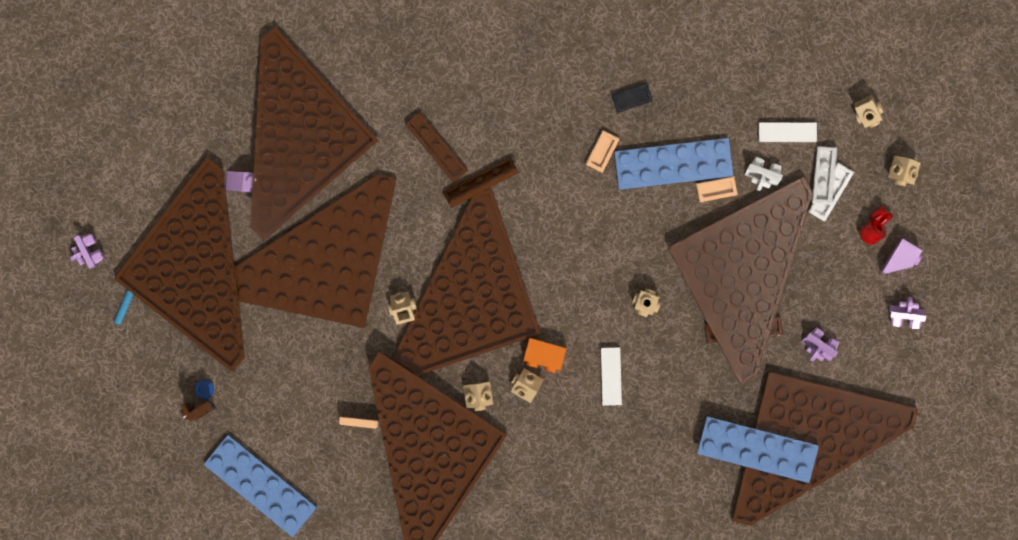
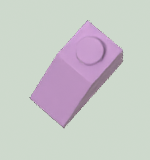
(239, 181)
(903, 256)

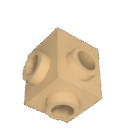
(868, 111)
(904, 170)
(639, 299)
(402, 307)
(526, 385)
(478, 395)

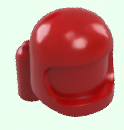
(874, 229)

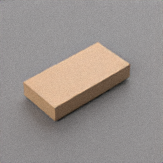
(602, 151)
(716, 189)
(359, 422)

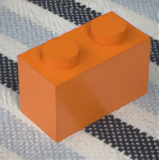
(544, 354)

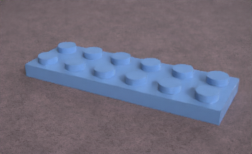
(673, 163)
(757, 449)
(260, 485)

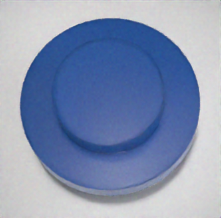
(204, 389)

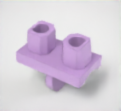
(83, 243)
(907, 310)
(818, 348)

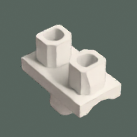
(763, 176)

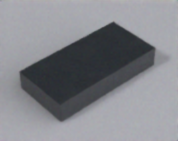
(632, 98)

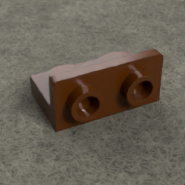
(197, 411)

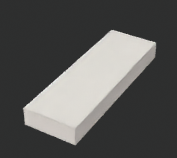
(787, 132)
(824, 175)
(842, 177)
(611, 376)

